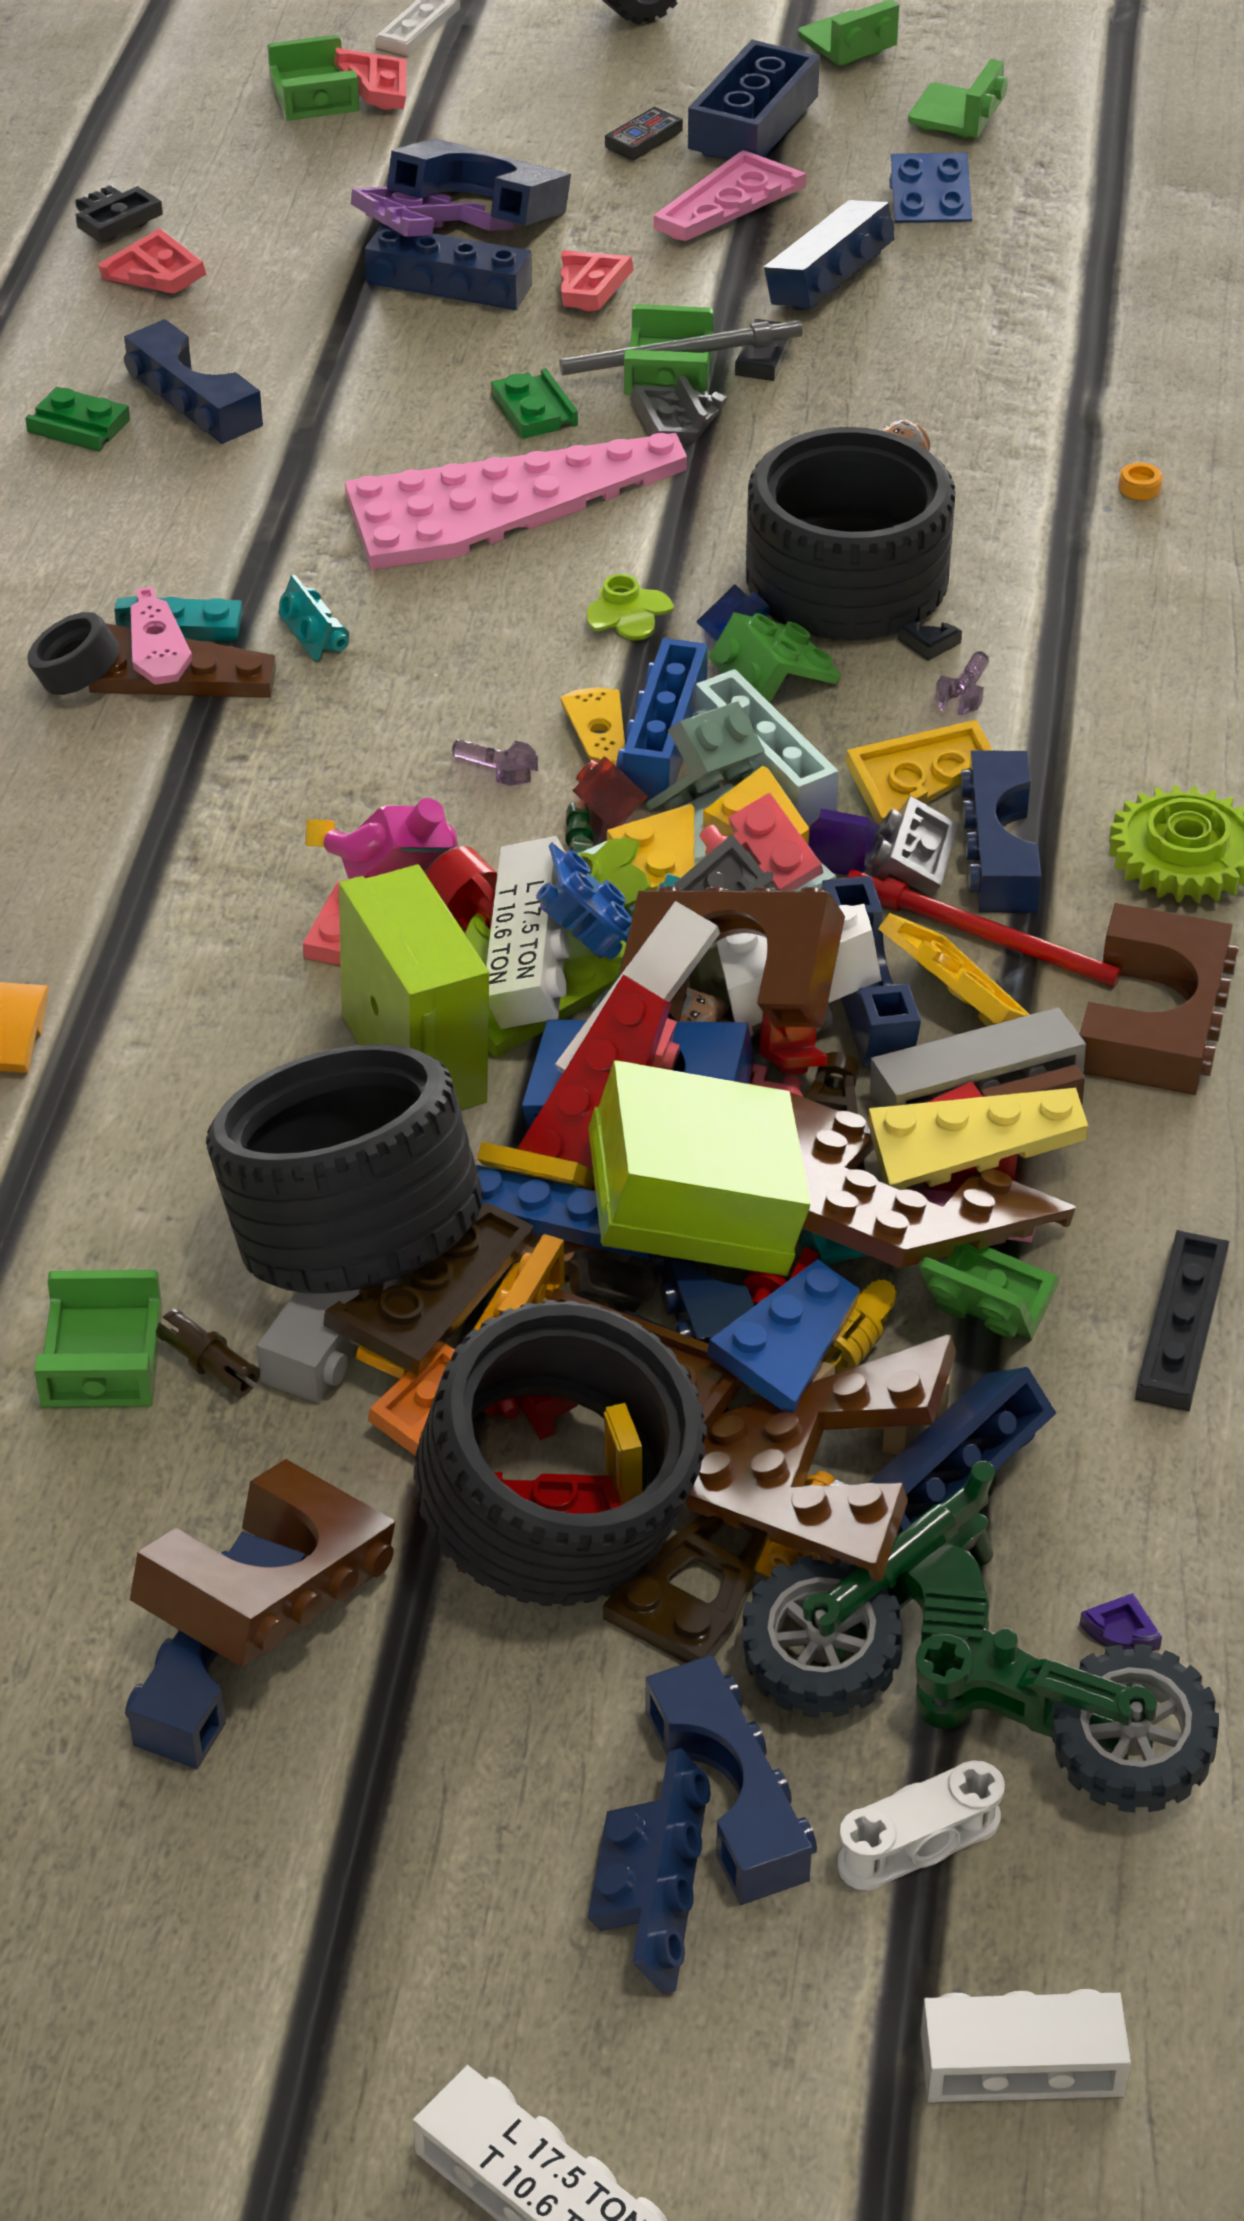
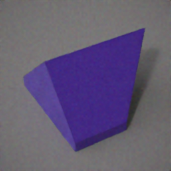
(843, 841)

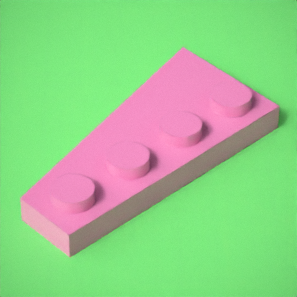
(726, 194)

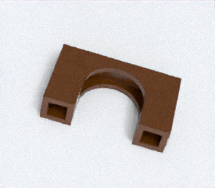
(801, 942)
(1170, 1045)
(252, 1608)

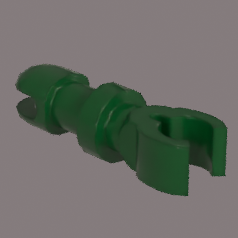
(578, 831)

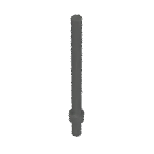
(758, 336)

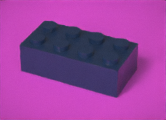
(753, 101)

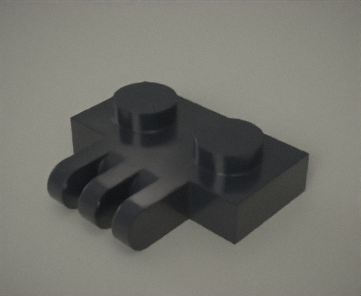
(113, 212)

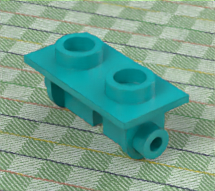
(311, 619)

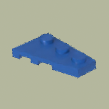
(787, 1334)

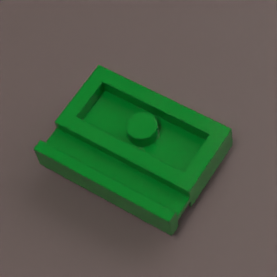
(533, 403)
(77, 418)

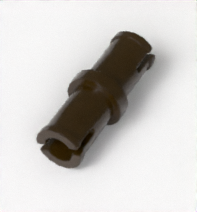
(208, 1352)

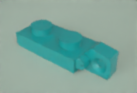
(197, 618)

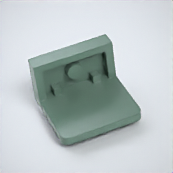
(714, 749)

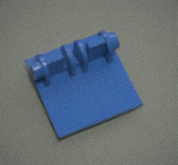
(930, 187)
(585, 904)

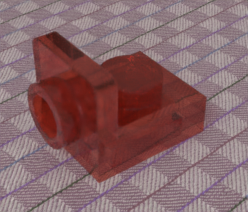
(608, 791)

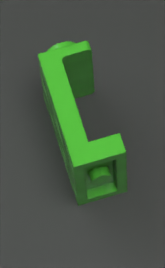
(308, 79)
(663, 368)
(100, 1339)

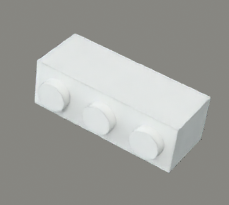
(1024, 2046)

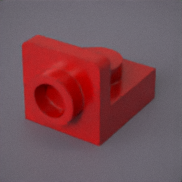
(790, 1047)

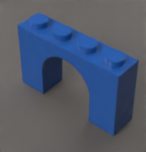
(706, 1050)

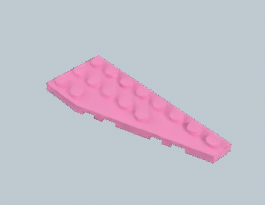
(449, 507)

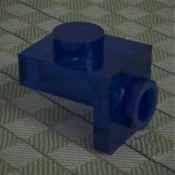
(734, 600)

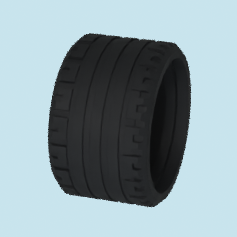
(849, 532)
(345, 1168)
(596, 1363)

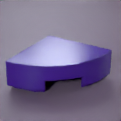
(1121, 1623)

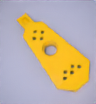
(593, 711)

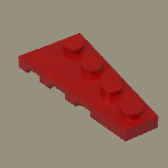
(623, 1031)

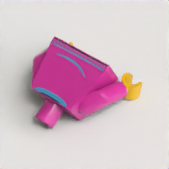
(388, 839)

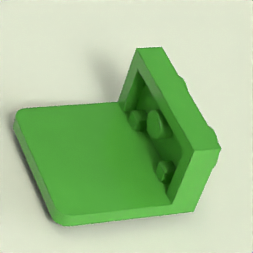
(854, 32)
(961, 109)
(768, 651)
(991, 1287)

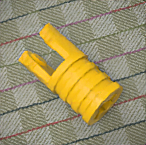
(863, 1326)

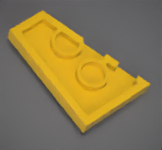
(913, 766)
(954, 968)

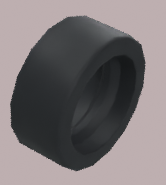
(73, 653)

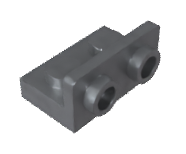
(914, 846)

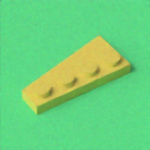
(949, 1136)

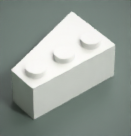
(745, 957)

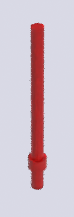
(896, 895)

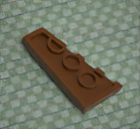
(213, 671)

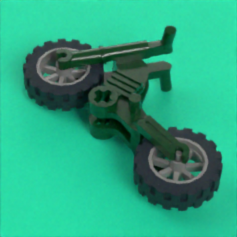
(978, 1668)

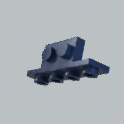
(650, 1869)

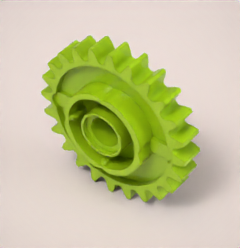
(1180, 843)

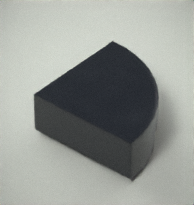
(929, 640)

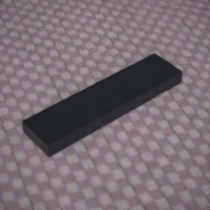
(1182, 1321)

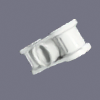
(920, 1825)

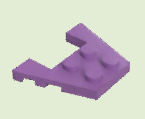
(419, 215)

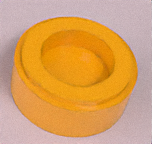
(1140, 481)

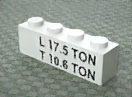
(524, 941)
(516, 2162)

